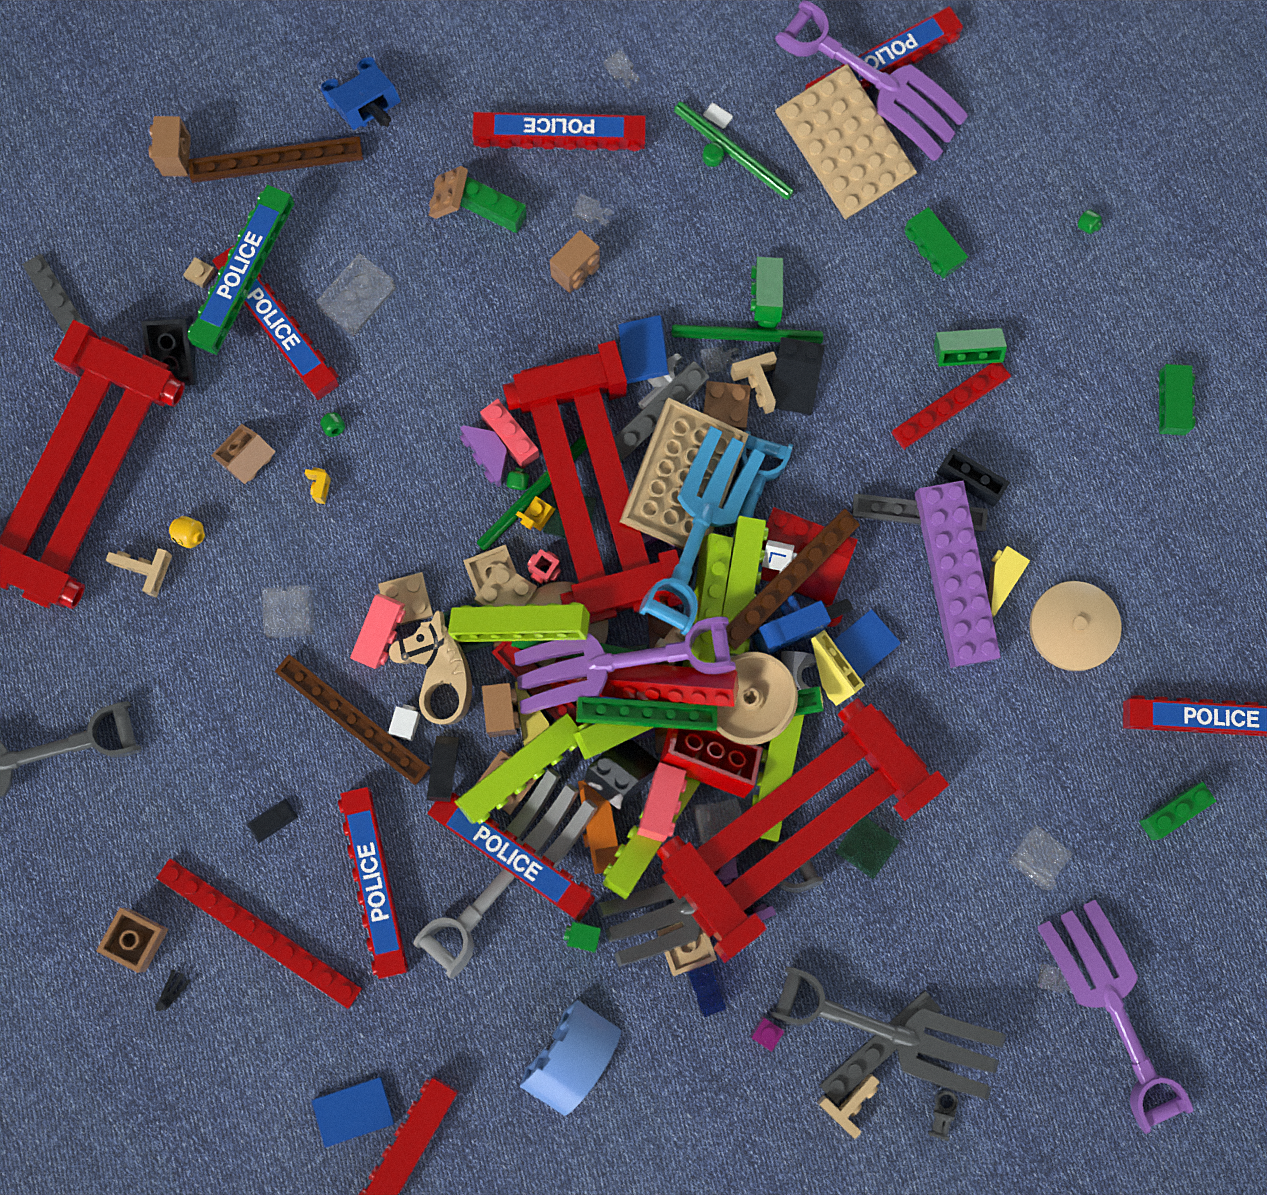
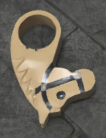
(444, 663)

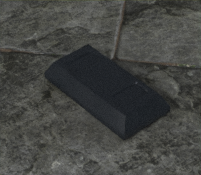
(272, 820)

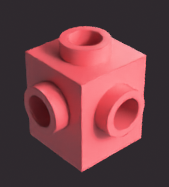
(540, 560)

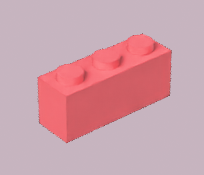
(510, 434)
(378, 631)
(662, 803)

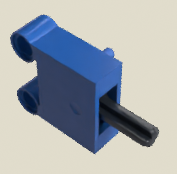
(363, 96)
(797, 624)

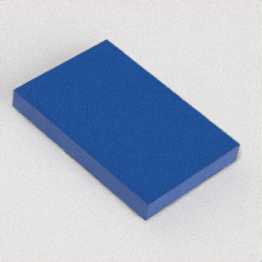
(643, 349)
(866, 643)
(353, 1112)

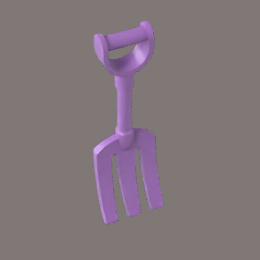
(891, 87)
(597, 664)
(1109, 994)

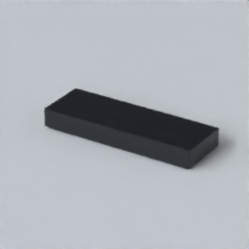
(443, 769)

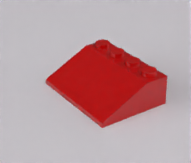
(799, 532)

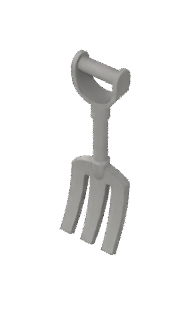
(538, 840)

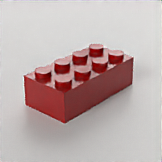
(712, 759)

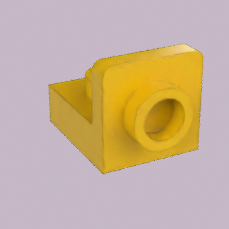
(319, 488)
(536, 514)

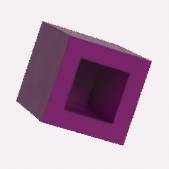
(766, 1034)

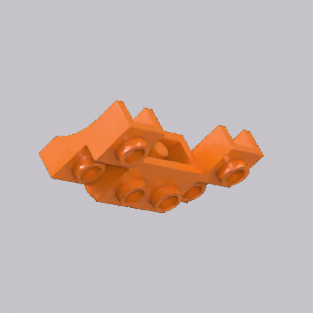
(600, 830)

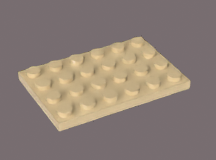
(846, 141)
(673, 446)

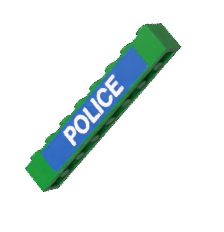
(241, 269)

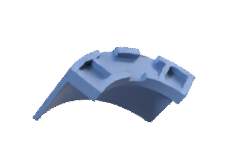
(574, 1060)

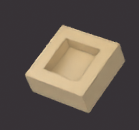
(199, 272)

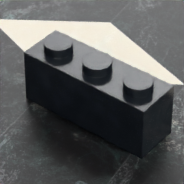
(977, 478)

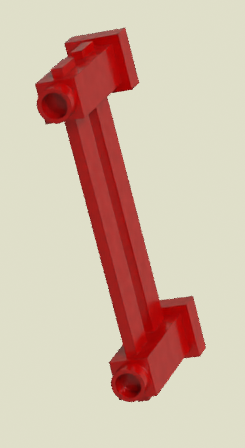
(98, 365)
(583, 381)
(721, 909)

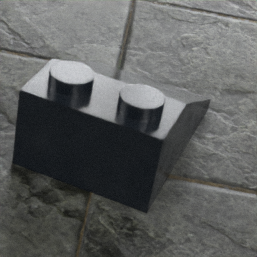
(169, 343)
(796, 375)
(621, 772)

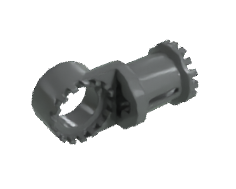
(943, 1116)

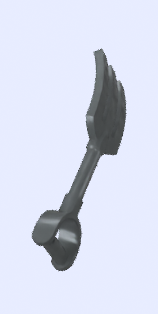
(75, 743)
(670, 915)
(909, 1037)

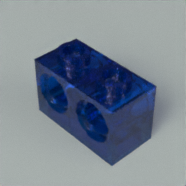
(706, 990)

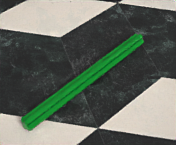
(734, 150)
(744, 334)
(524, 501)

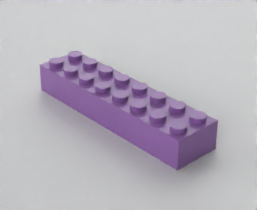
(957, 574)

